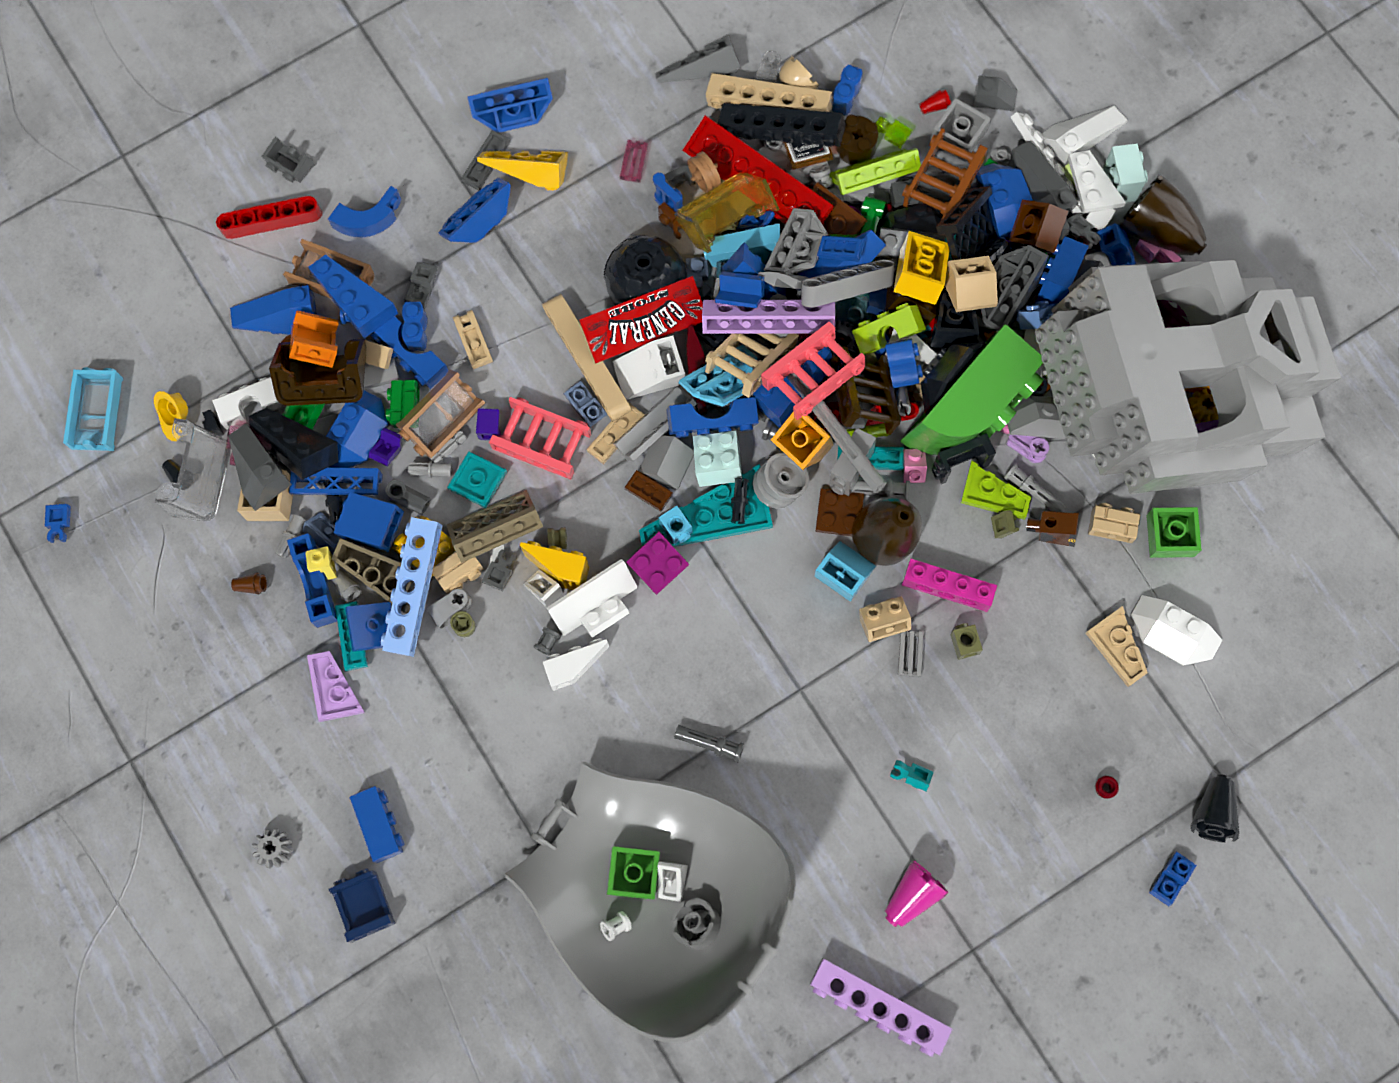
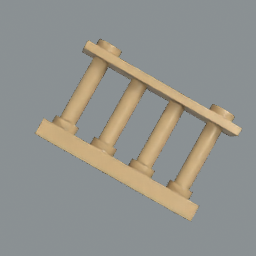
(752, 380)

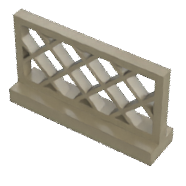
(492, 535)

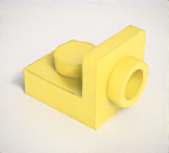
(321, 560)

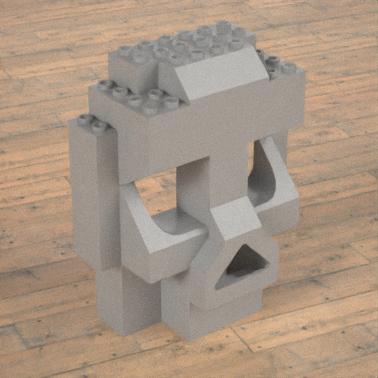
(1125, 374)

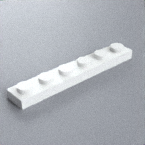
(1024, 125)

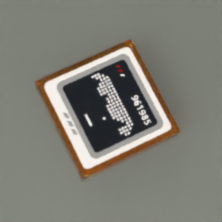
(806, 155)

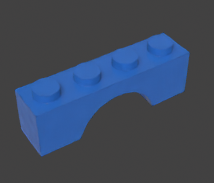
(425, 366)
(685, 420)
(317, 592)

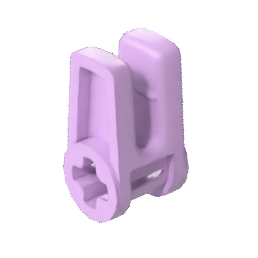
(1027, 445)

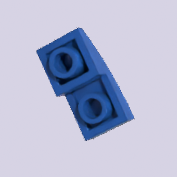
(1172, 879)

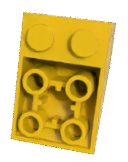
(565, 568)

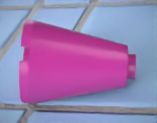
(914, 895)

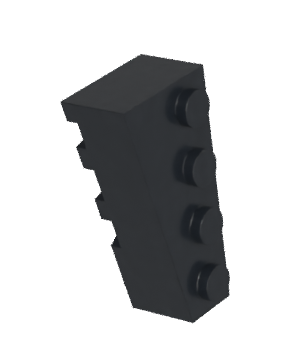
(953, 326)
(293, 444)

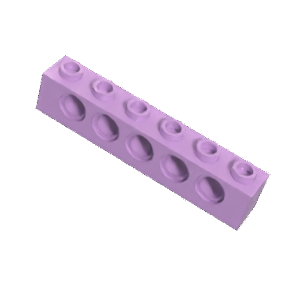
(767, 318)
(937, 1031)

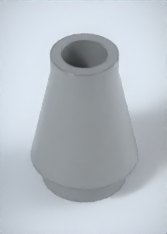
(346, 587)

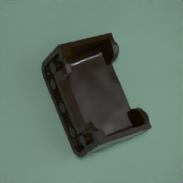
(310, 384)

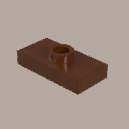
(648, 490)

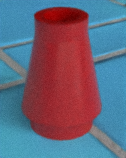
(938, 101)

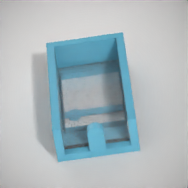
(93, 409)

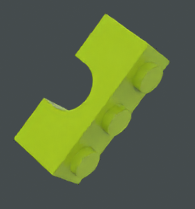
(871, 335)

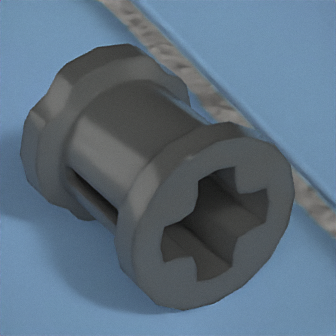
(547, 641)

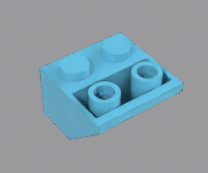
(844, 570)

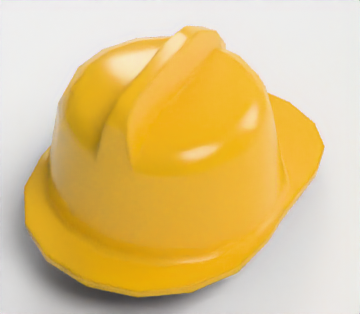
(168, 408)

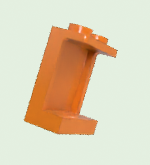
(313, 339)

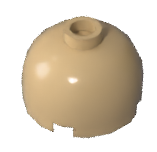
(796, 74)

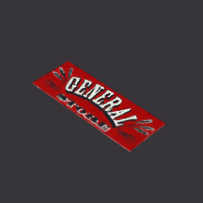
(643, 319)

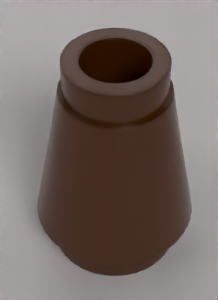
(252, 583)

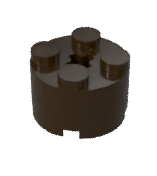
(858, 140)

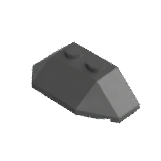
(1016, 280)

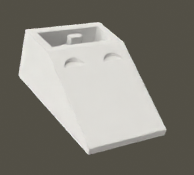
(649, 368)

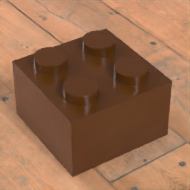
(1038, 225)

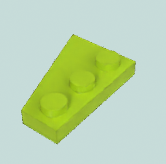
(992, 494)

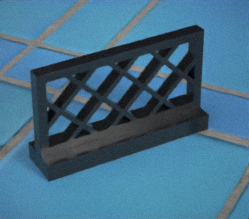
(961, 214)

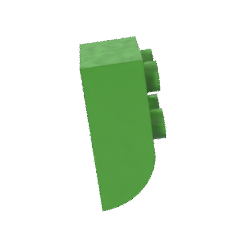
(981, 396)

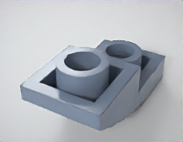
(585, 404)

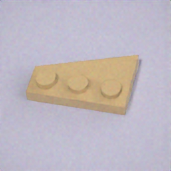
(1116, 644)

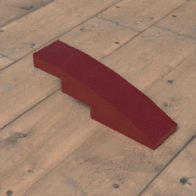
(696, 360)

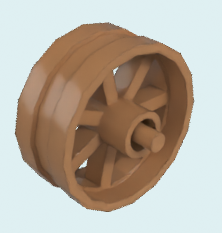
(704, 172)

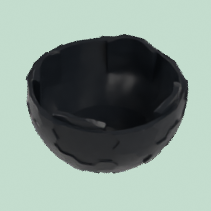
(628, 280)

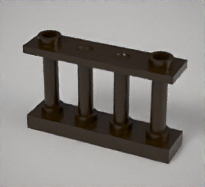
(849, 397)

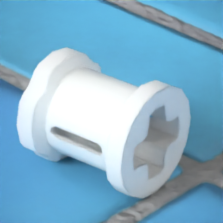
(608, 929)

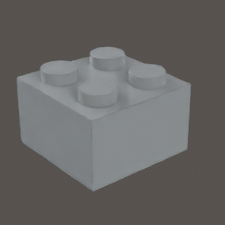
(962, 126)

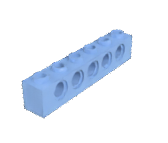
(417, 598)

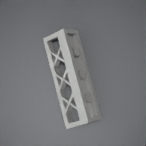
(650, 426)

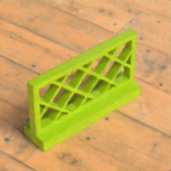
(876, 170)

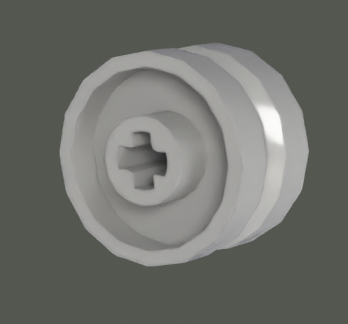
(780, 481)

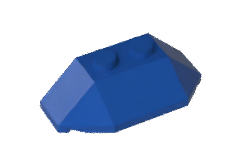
(511, 105)
(1007, 193)
(478, 213)
(358, 430)

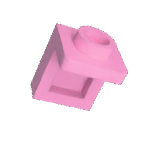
(914, 466)

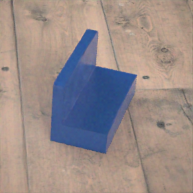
(740, 289)

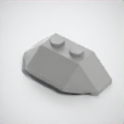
(797, 244)
(1037, 418)

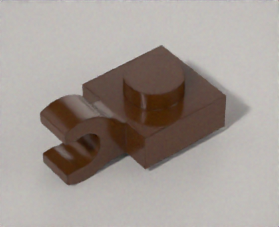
(667, 217)

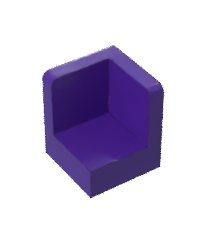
(487, 423)

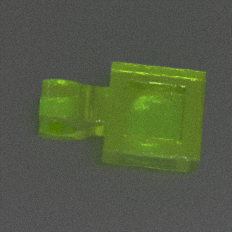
(895, 133)

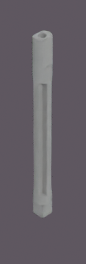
(842, 438)

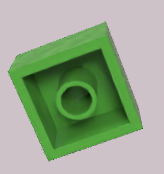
(1173, 532)
(633, 873)

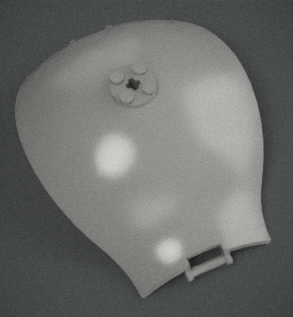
(681, 959)

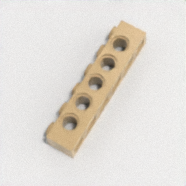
(761, 91)

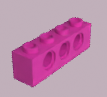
(949, 585)

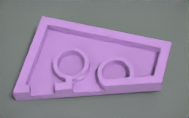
(331, 691)

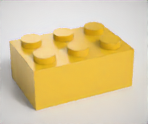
(922, 267)

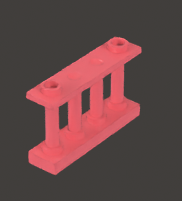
(806, 351)
(543, 458)

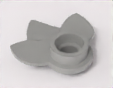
(775, 154)

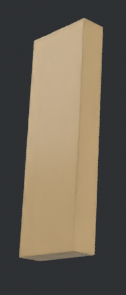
(602, 446)

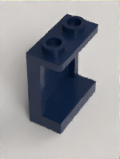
(362, 905)

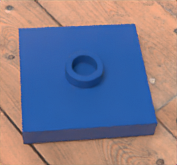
(367, 625)

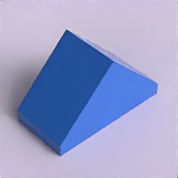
(751, 222)

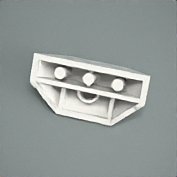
(1174, 631)

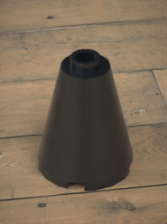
(1218, 811)

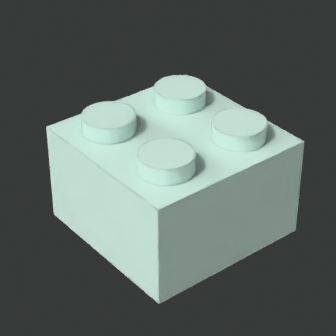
(1126, 171)
(717, 458)

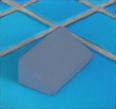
(322, 532)

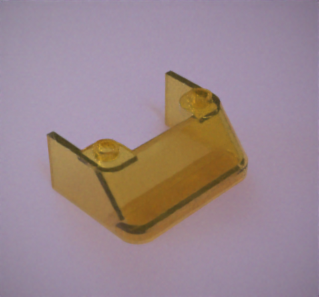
(723, 206)

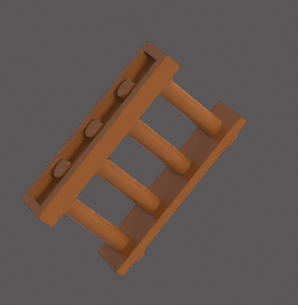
(966, 176)

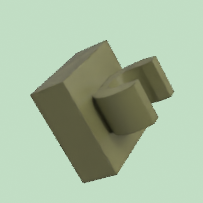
(1004, 524)

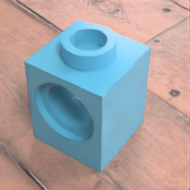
(675, 516)

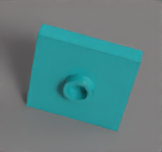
(477, 479)

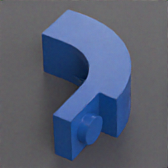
(366, 222)

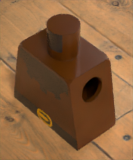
(1062, 531)

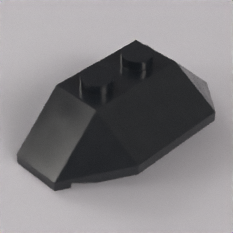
(915, 218)
(946, 371)

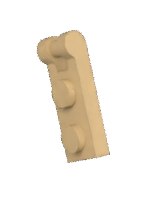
(473, 340)

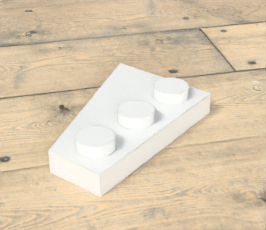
(1092, 184)

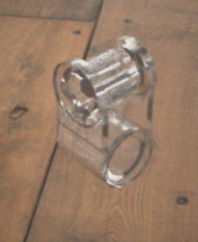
(769, 72)

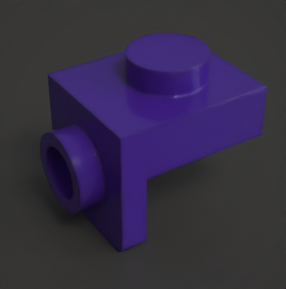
(387, 447)

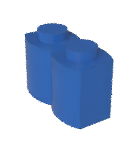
(846, 90)
(414, 327)
(903, 363)

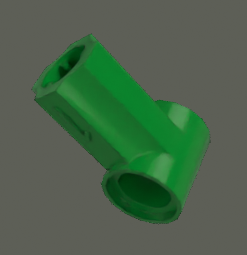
(873, 211)

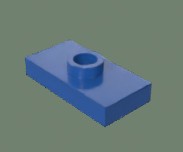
(841, 248)

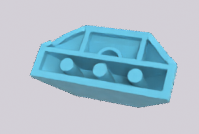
(717, 386)

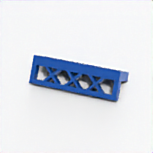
(341, 475)

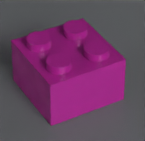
(657, 563)

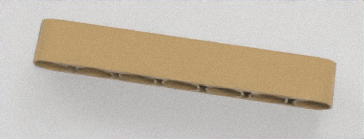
(576, 343)

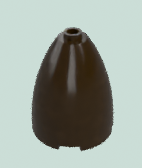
(1165, 220)
(887, 530)

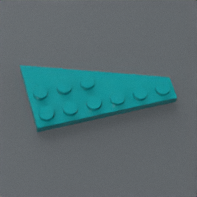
(712, 515)

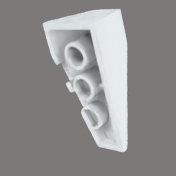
(1082, 132)

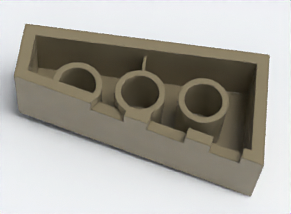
(371, 568)

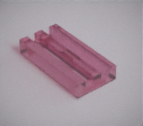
(636, 146)

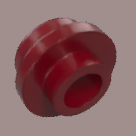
(1114, 787)

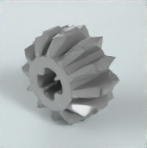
(271, 857)

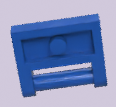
(666, 193)

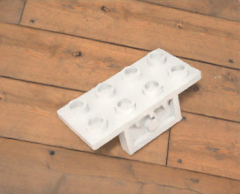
(595, 602)

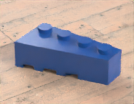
(355, 298)
(776, 403)

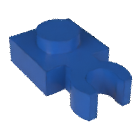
(57, 518)

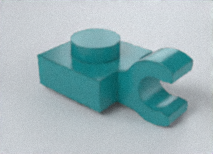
(915, 775)

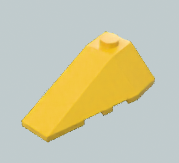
(540, 170)

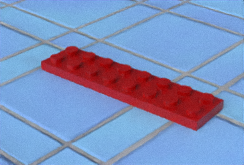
(737, 157)

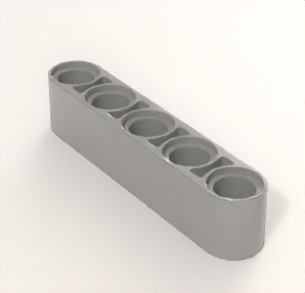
(847, 283)

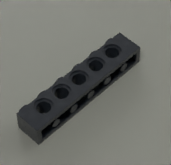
(765, 123)

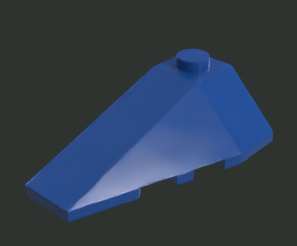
(872, 247)
(273, 312)

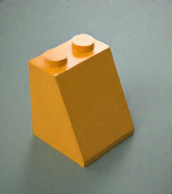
(803, 441)

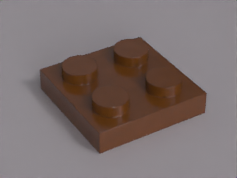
(837, 512)

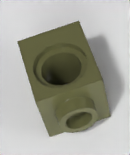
(962, 650)

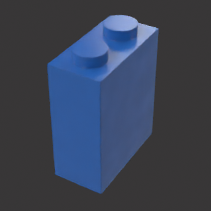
(368, 521)

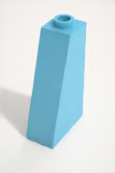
(759, 242)

